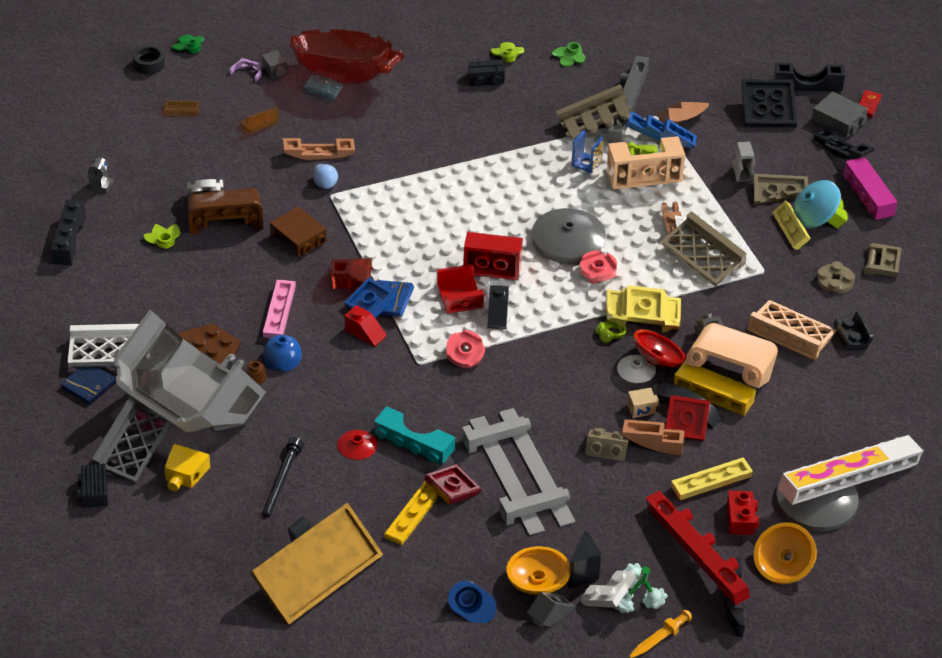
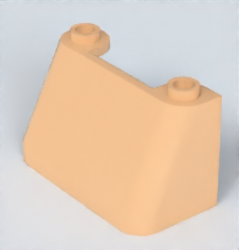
(736, 347)

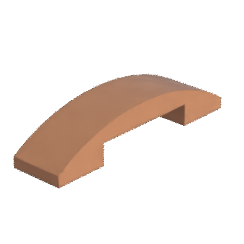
(340, 149)

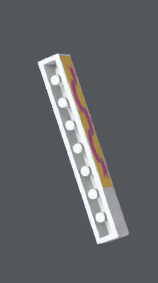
(849, 469)

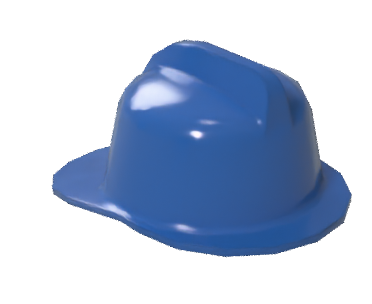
(468, 594)

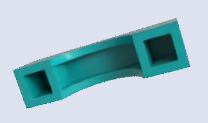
(435, 445)

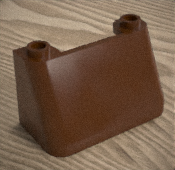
(224, 205)

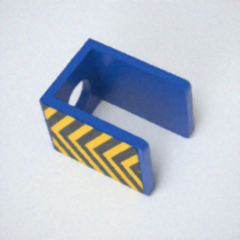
(579, 155)

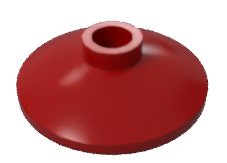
(357, 444)

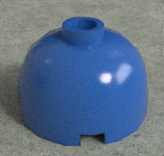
(282, 353)

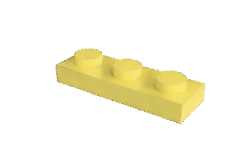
(791, 225)

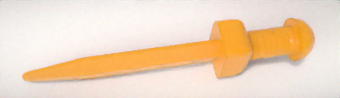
(669, 627)

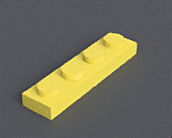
(711, 478)

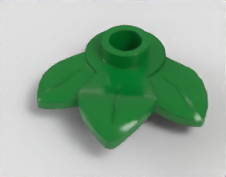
(189, 43)

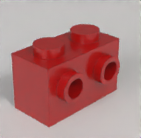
(741, 512)

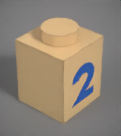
(642, 402)

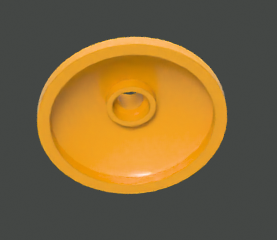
(780, 542)
(538, 570)

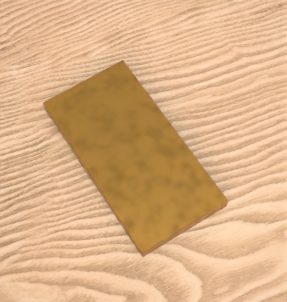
(316, 564)

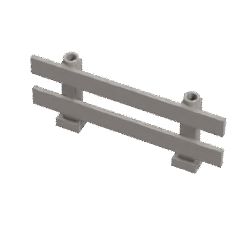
(520, 504)

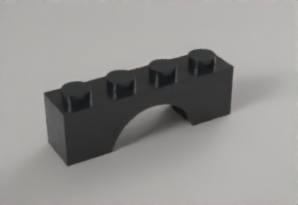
(828, 79)
(65, 239)

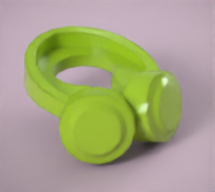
(605, 334)

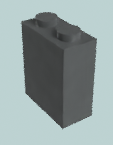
(839, 114)

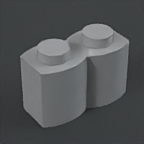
(743, 162)

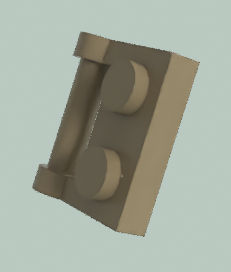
(889, 260)

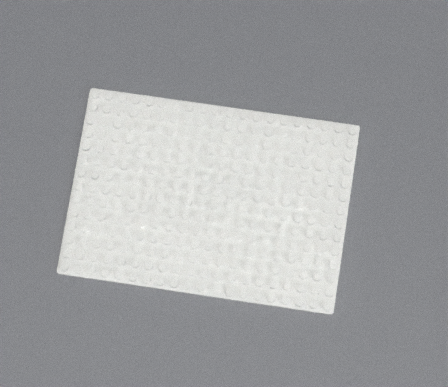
(424, 218)

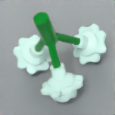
(653, 598)

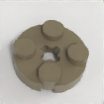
(836, 269)

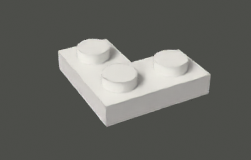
(609, 594)

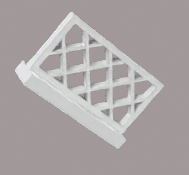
(97, 334)

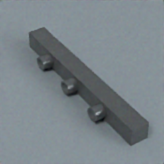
(632, 89)

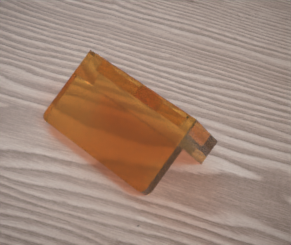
(261, 120)

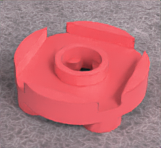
(605, 271)
(462, 339)

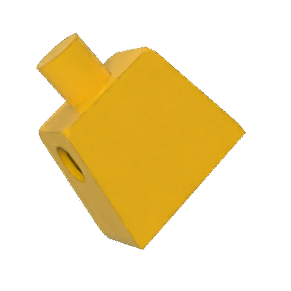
(185, 467)

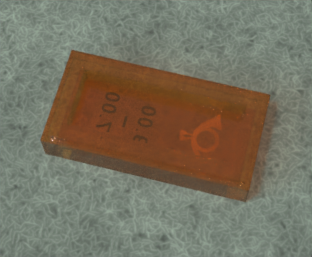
(179, 107)

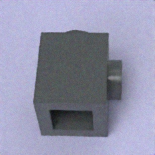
(274, 64)

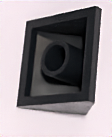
(584, 562)

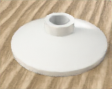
(636, 369)

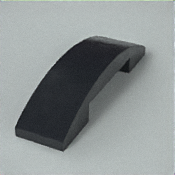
(842, 149)
(665, 390)
(735, 615)

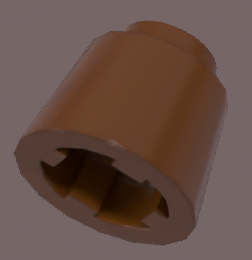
(256, 372)

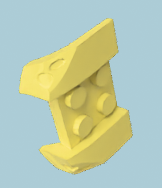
(643, 306)

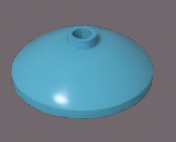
(817, 203)

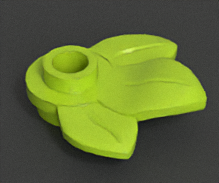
(507, 51)
(163, 237)

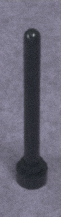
(293, 447)

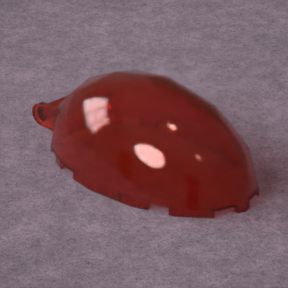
(344, 54)

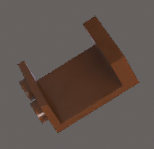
(300, 230)

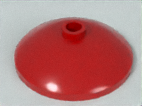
(658, 349)

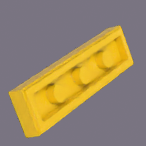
(411, 514)

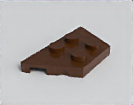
(212, 341)

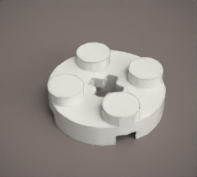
(204, 185)

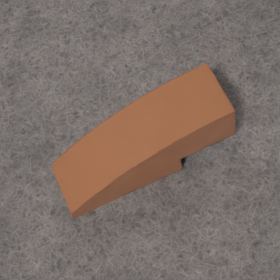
(682, 111)
(654, 436)

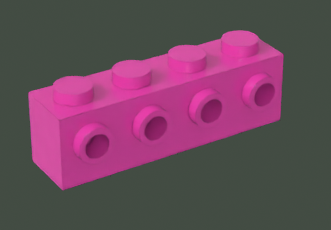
(870, 188)

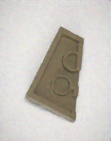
(777, 187)

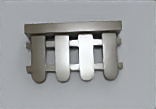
(591, 106)

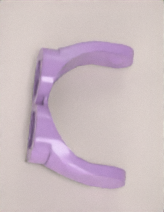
(240, 64)

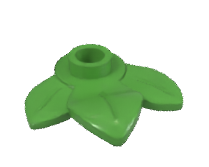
(569, 54)

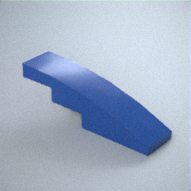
(656, 129)

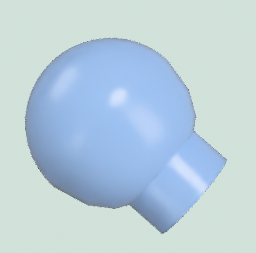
(325, 176)

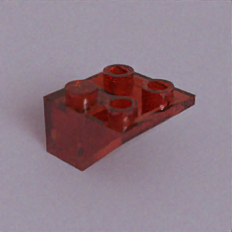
(350, 272)

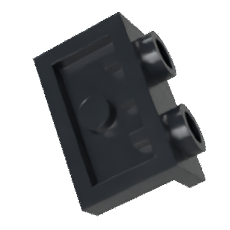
(854, 332)

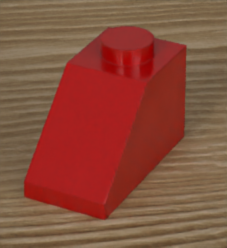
(364, 326)

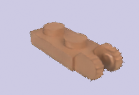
(669, 218)

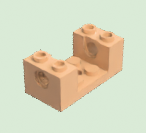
(629, 170)

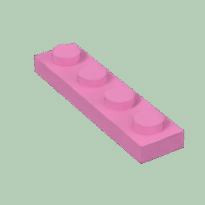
(279, 308)

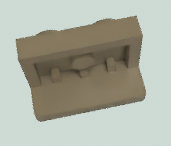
(606, 444)

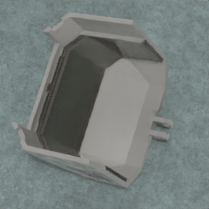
(182, 381)

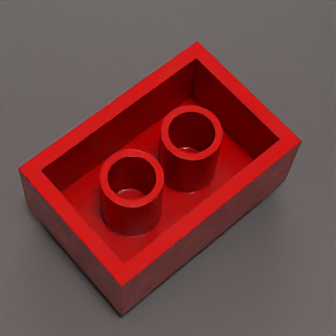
(493, 255)

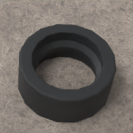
(148, 67)

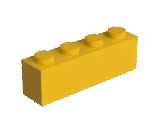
(716, 388)

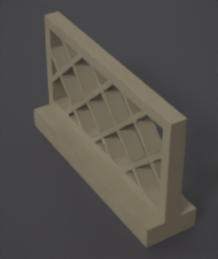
(702, 230)

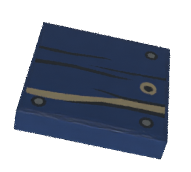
(88, 383)

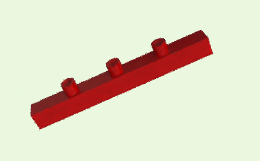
(699, 547)

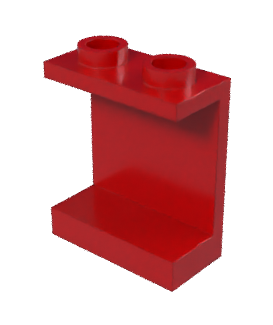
(459, 289)

